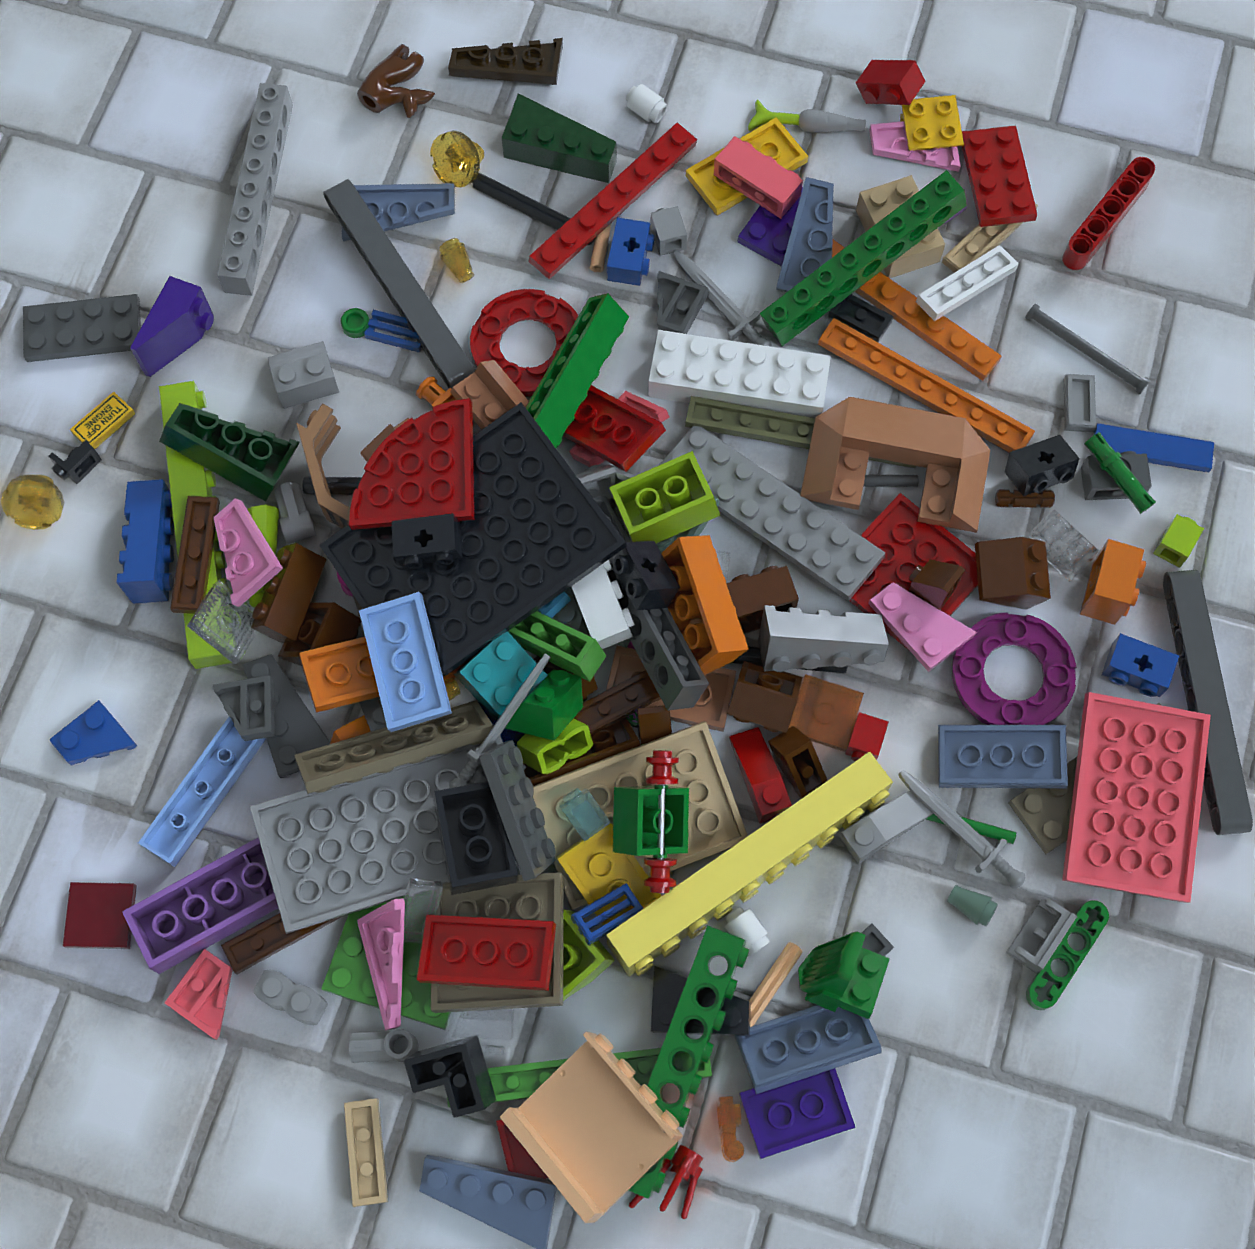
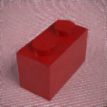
(890, 82)

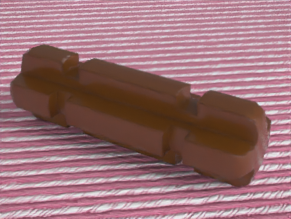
(1005, 497)

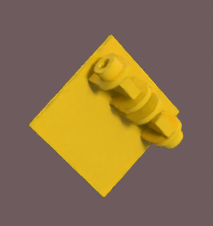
(932, 123)

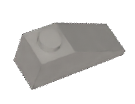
(884, 826)

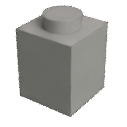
(668, 230)

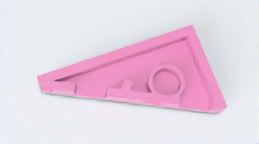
(383, 944)

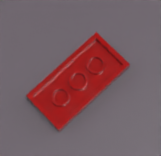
(998, 176)
(613, 429)
(487, 952)

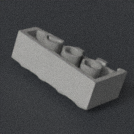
(820, 639)

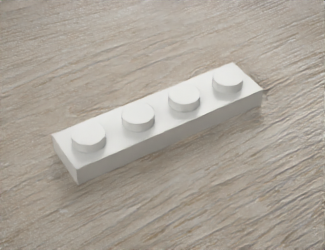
(967, 283)

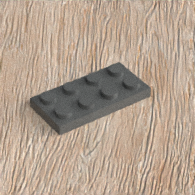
(80, 327)
(517, 809)

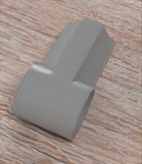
(295, 519)
(380, 1046)

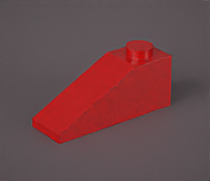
(760, 774)

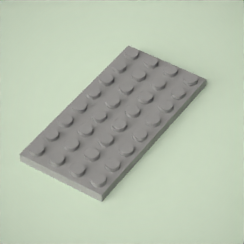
(357, 839)

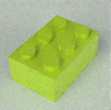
(665, 500)

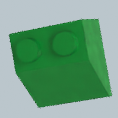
(549, 706)

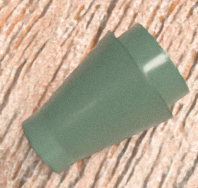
(975, 906)

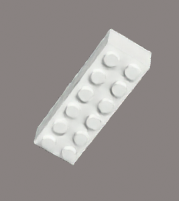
(738, 374)

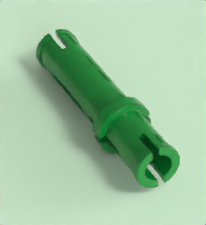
(1117, 469)

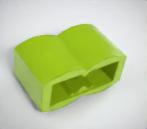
(551, 755)

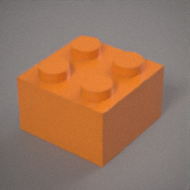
(1113, 582)

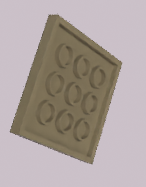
(523, 900)

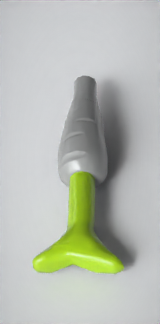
(808, 120)

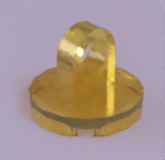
(456, 158)
(33, 501)

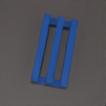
(387, 339)
(584, 928)

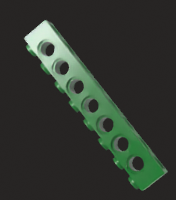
(864, 258)
(713, 944)

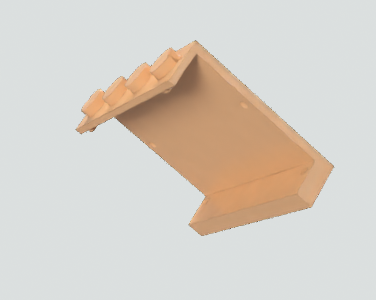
(593, 1128)

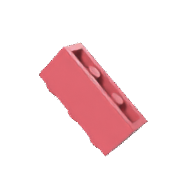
(758, 177)

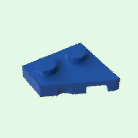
(91, 735)

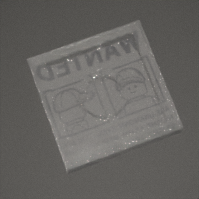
(224, 624)

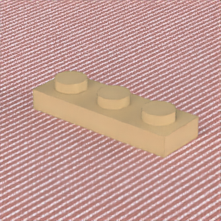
(365, 1152)

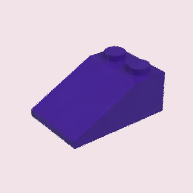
(172, 325)

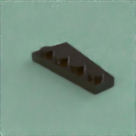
(525, 63)

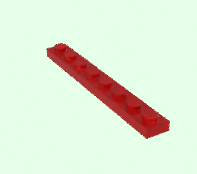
(612, 201)

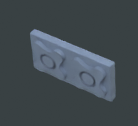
(1002, 756)
(805, 1045)

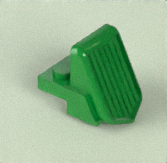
(843, 975)

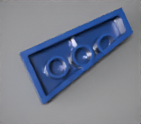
(147, 542)

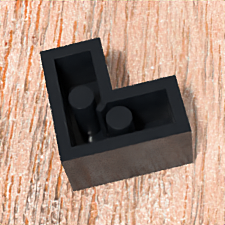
(459, 1068)

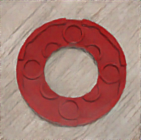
(508, 310)

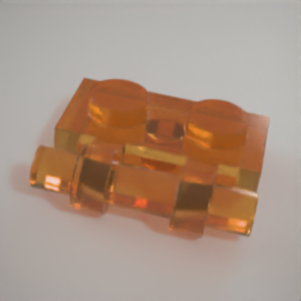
(728, 1119)

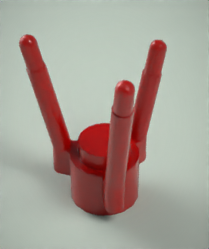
(684, 1164)

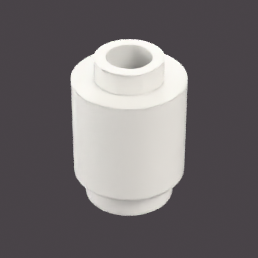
(646, 103)
(748, 927)

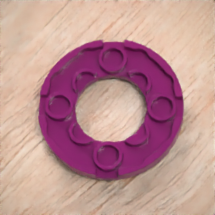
(1039, 639)

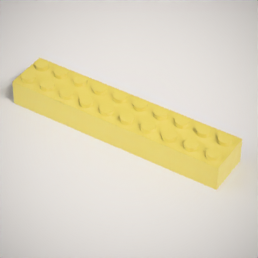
(749, 864)

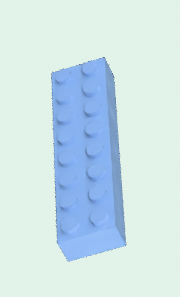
(199, 794)

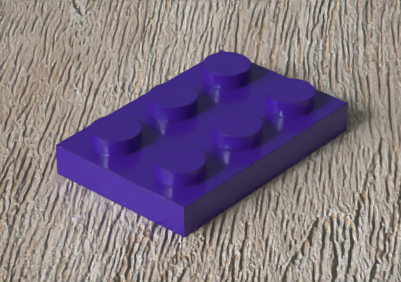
(768, 233)
(797, 1113)

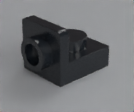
(78, 464)

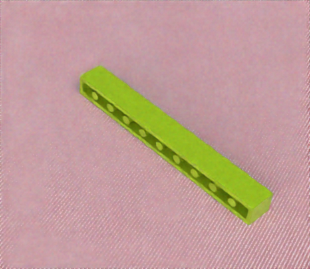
(186, 480)

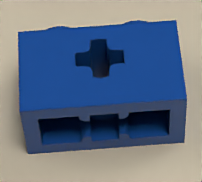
(629, 250)
(1155, 663)

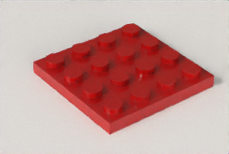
(907, 546)

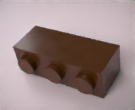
(288, 593)

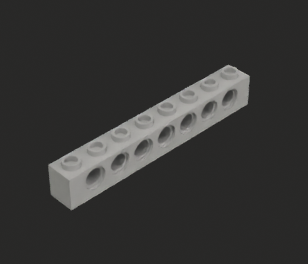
(255, 190)

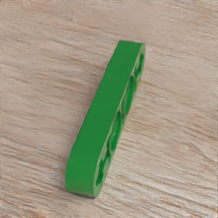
(1071, 957)

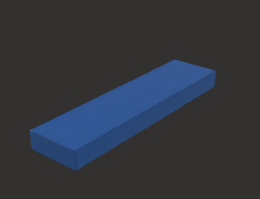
(1160, 448)

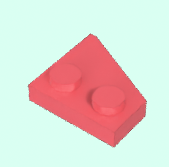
(203, 993)

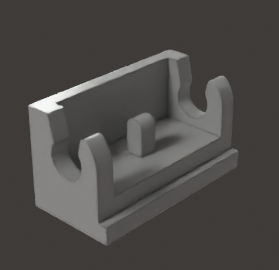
(1041, 935)

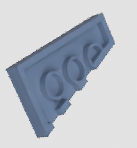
(407, 204)
(810, 236)
(500, 1198)

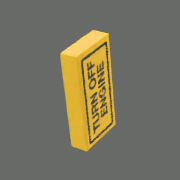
(103, 420)

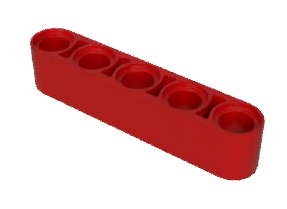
(1131, 183)

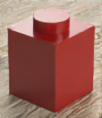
(866, 736)

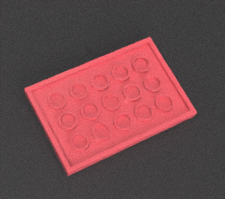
(1137, 797)

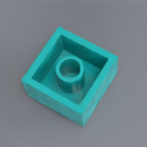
(498, 673)

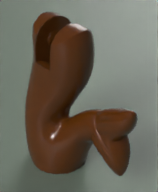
(396, 68)

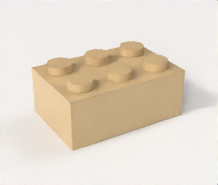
(882, 200)

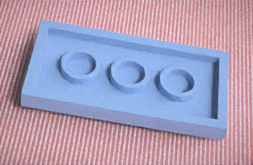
(405, 662)

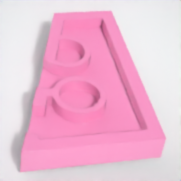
(891, 142)
(246, 552)
(920, 626)

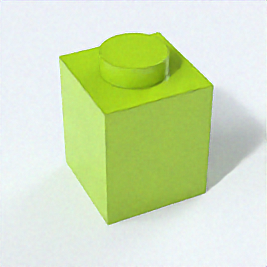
(1178, 540)

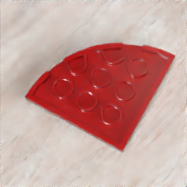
(420, 470)

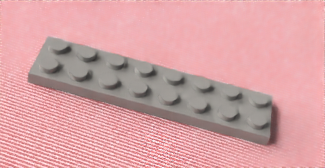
(781, 515)

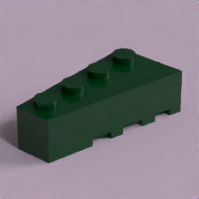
(557, 142)
(229, 449)

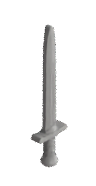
(724, 304)
(474, 762)
(964, 831)

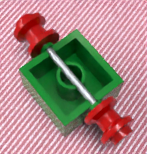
(653, 821)

